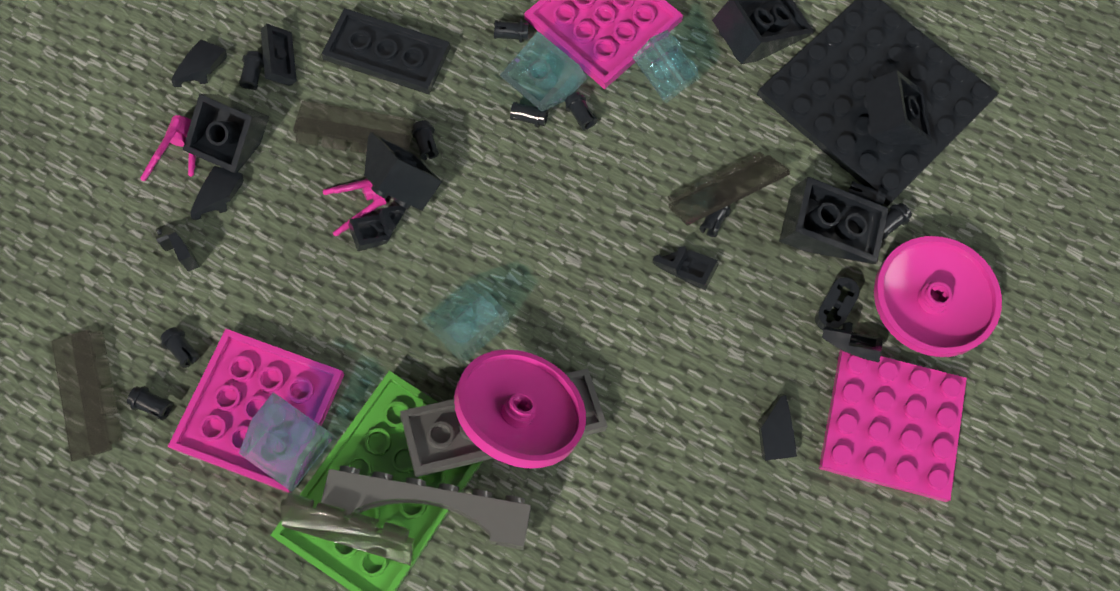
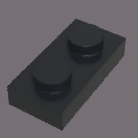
(278, 55)

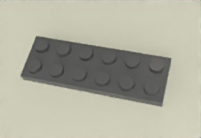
(439, 442)

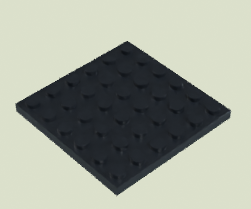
(825, 91)

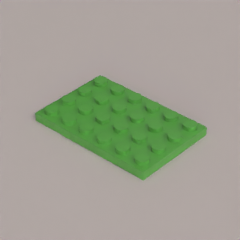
(376, 444)

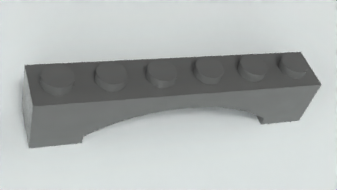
(502, 519)

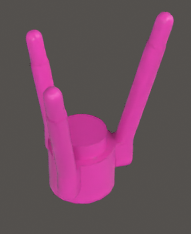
(176, 135)
(368, 193)

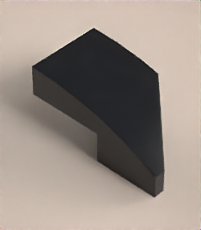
(198, 63)
(216, 191)
(375, 229)
(170, 239)
(688, 266)
(854, 343)
(777, 431)

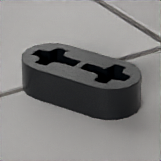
(843, 308)

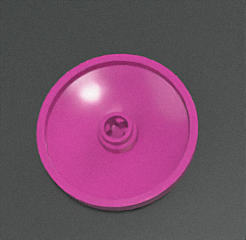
(937, 296)
(519, 408)

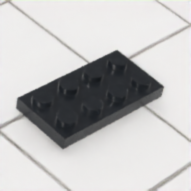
(386, 51)

